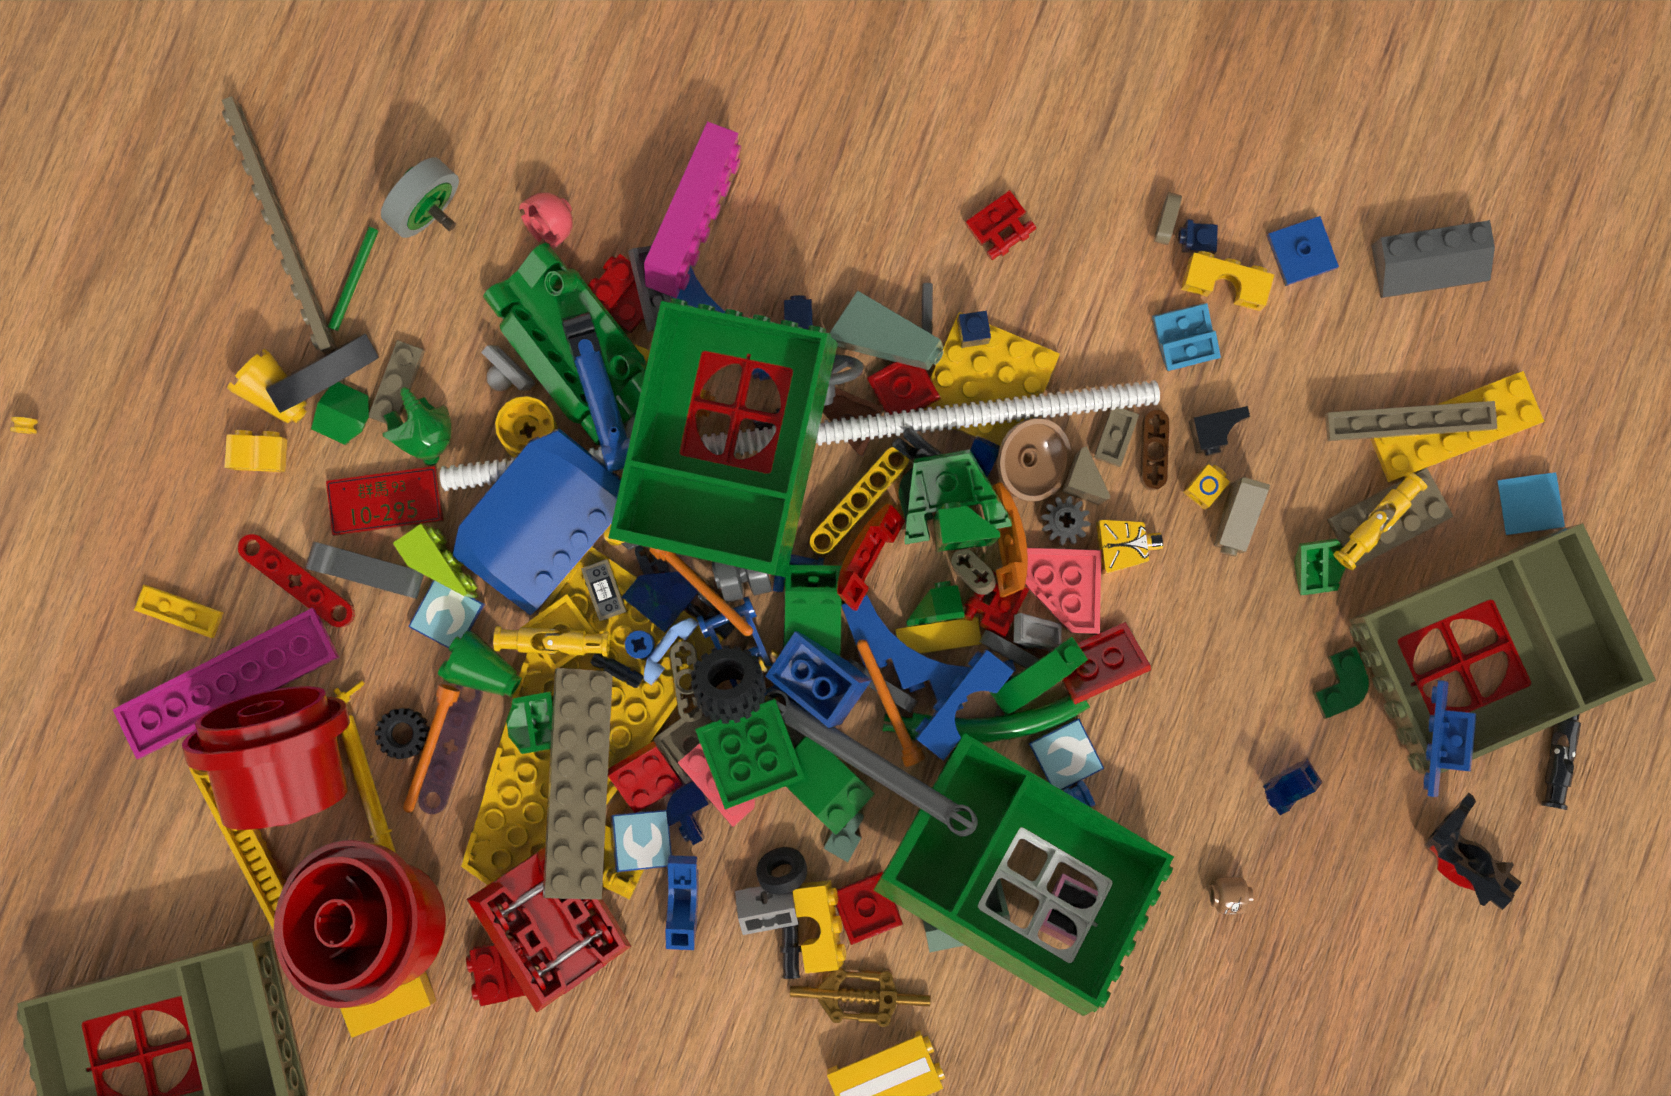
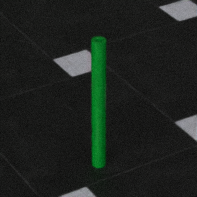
(353, 278)

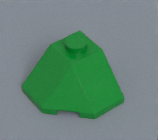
(938, 605)

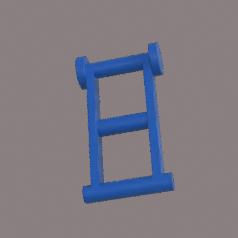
(747, 610)

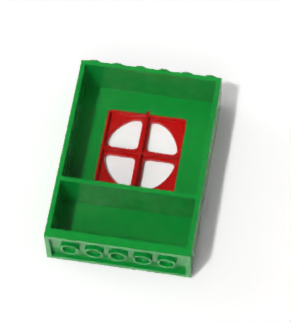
(707, 503)

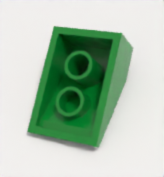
(829, 786)

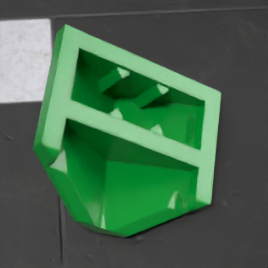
(341, 413)
(1317, 567)
(531, 722)

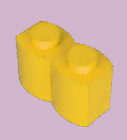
(256, 452)

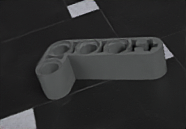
(364, 570)

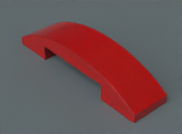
(863, 553)

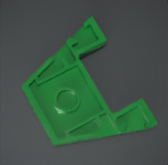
(948, 480)

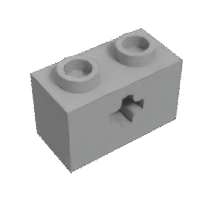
(764, 911)

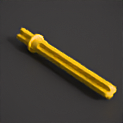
(366, 786)

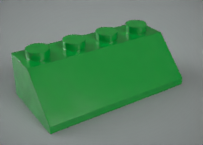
(961, 528)

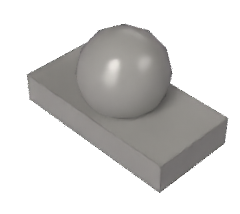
(505, 371)
(1036, 632)

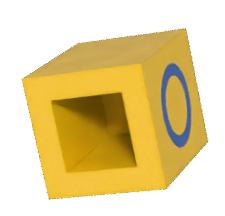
(1207, 486)

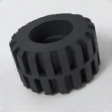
(733, 702)

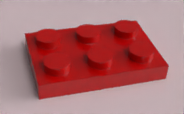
(1112, 660)

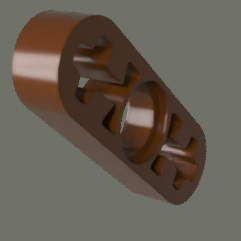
(1145, 457)

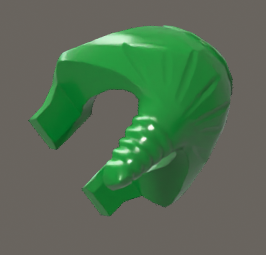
(425, 431)

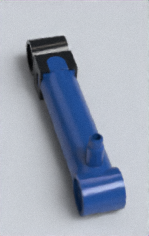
(597, 389)

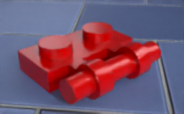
(994, 219)
(1001, 611)

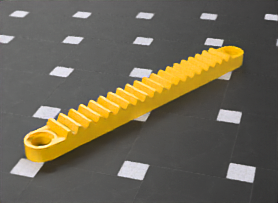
(250, 854)

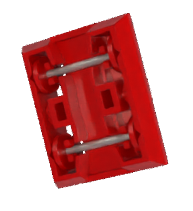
(546, 932)

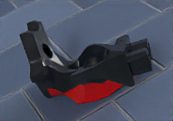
(1474, 865)

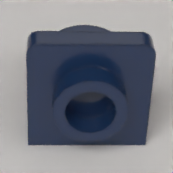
(1198, 237)

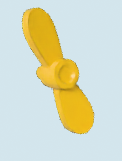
(345, 695)

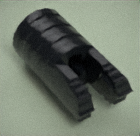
(921, 446)
(723, 630)

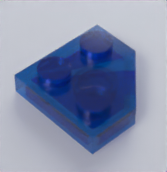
(661, 597)

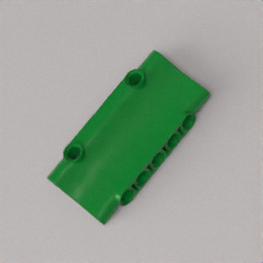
(532, 313)

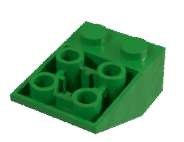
(814, 604)

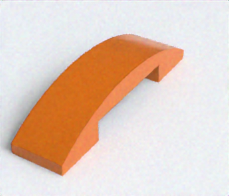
(1012, 548)

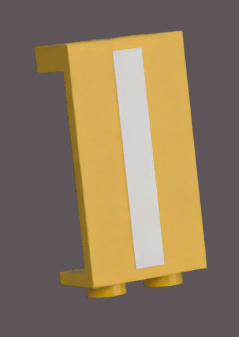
(896, 1071)

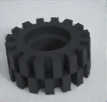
(386, 727)

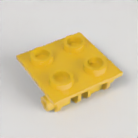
(618, 882)

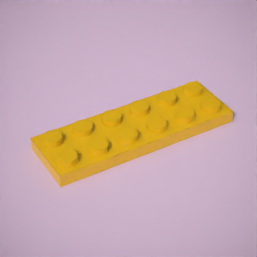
(1514, 412)

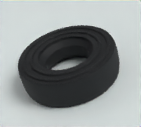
(785, 883)

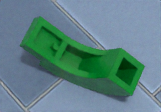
(1039, 676)

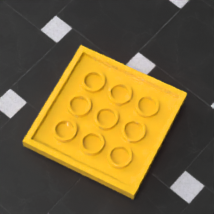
(991, 372)

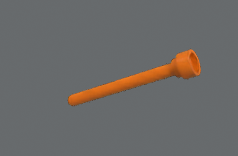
(704, 589)
(446, 697)
(911, 752)

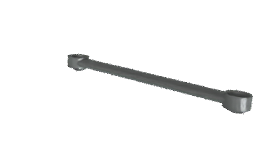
(874, 765)

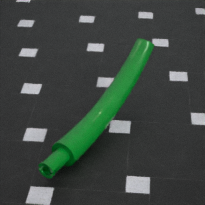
(1005, 726)

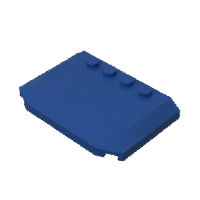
(538, 519)

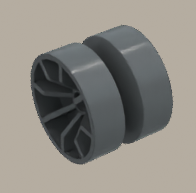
(731, 581)

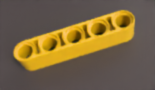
(846, 507)

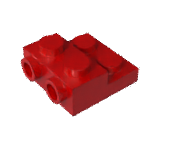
(619, 292)
(492, 976)

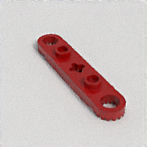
(280, 568)

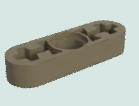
(677, 675)

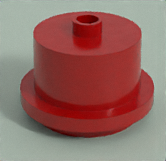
(271, 756)
(356, 924)

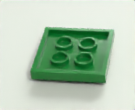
(750, 755)

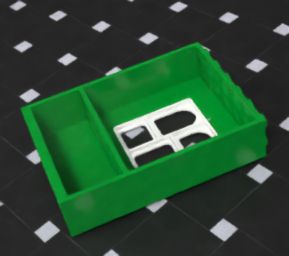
(951, 875)

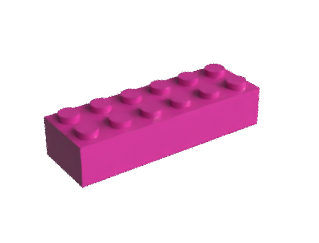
(692, 210)

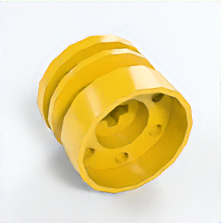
(519, 416)

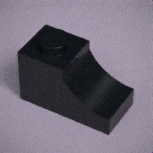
(1211, 430)

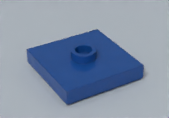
(1302, 251)

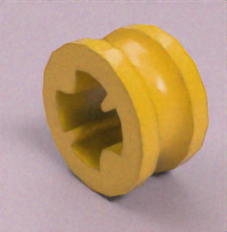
(23, 425)

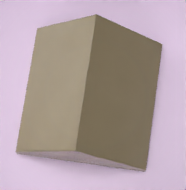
(1085, 480)

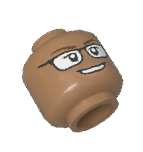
(1230, 895)

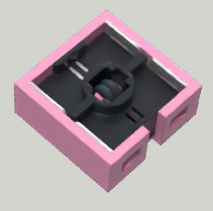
(1075, 894)

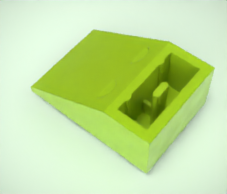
(426, 553)

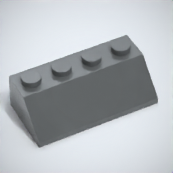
(1434, 259)

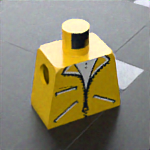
(1125, 544)

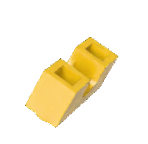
(1251, 283)
(819, 902)

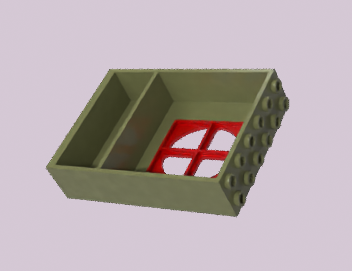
(1551, 619)
(222, 997)

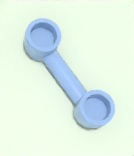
(652, 667)

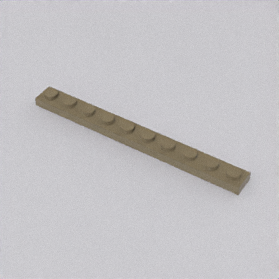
(274, 216)

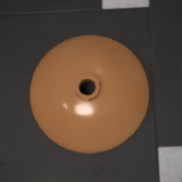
(1045, 462)

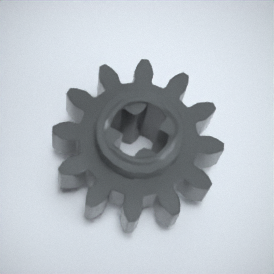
(1057, 526)

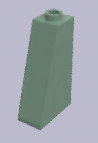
(882, 333)

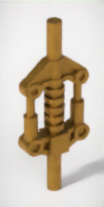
(829, 994)

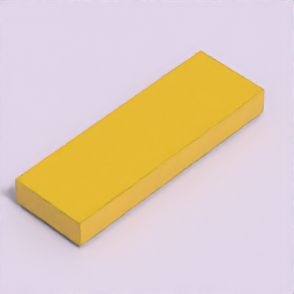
(178, 611)
(940, 635)

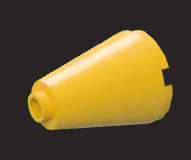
(253, 380)

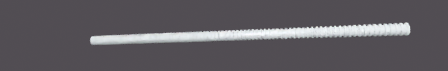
(884, 425)

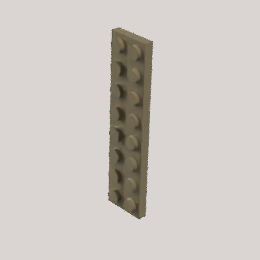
(577, 784)

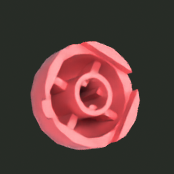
(547, 218)

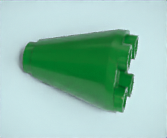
(478, 667)

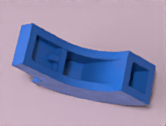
(682, 902)

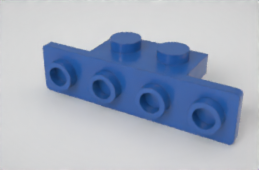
(1451, 739)

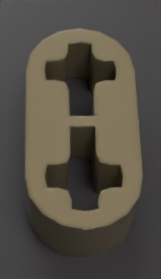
(1168, 218)
(969, 575)

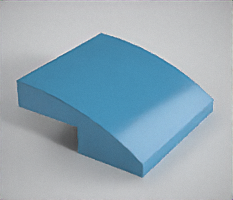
(1186, 336)
(1531, 503)

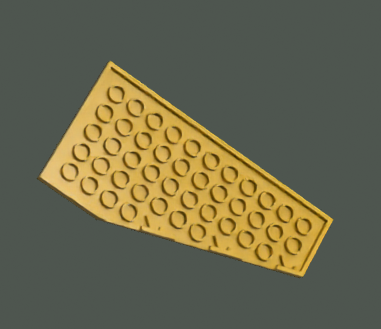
(516, 793)

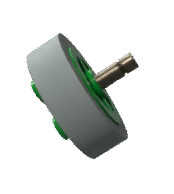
(421, 198)

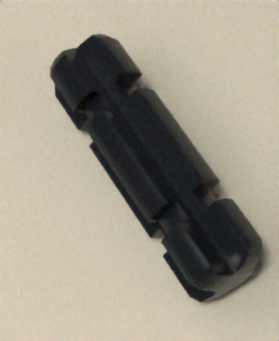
(617, 670)

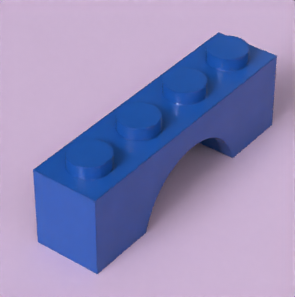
(940, 731)

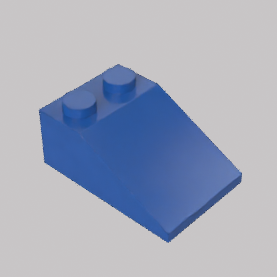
(818, 679)

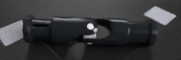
(1560, 765)

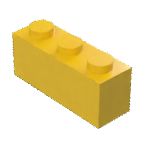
(401, 1002)

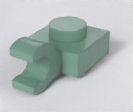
(846, 840)

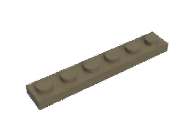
(1411, 421)

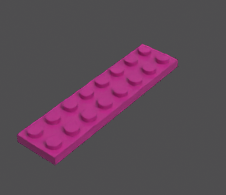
(245, 670)

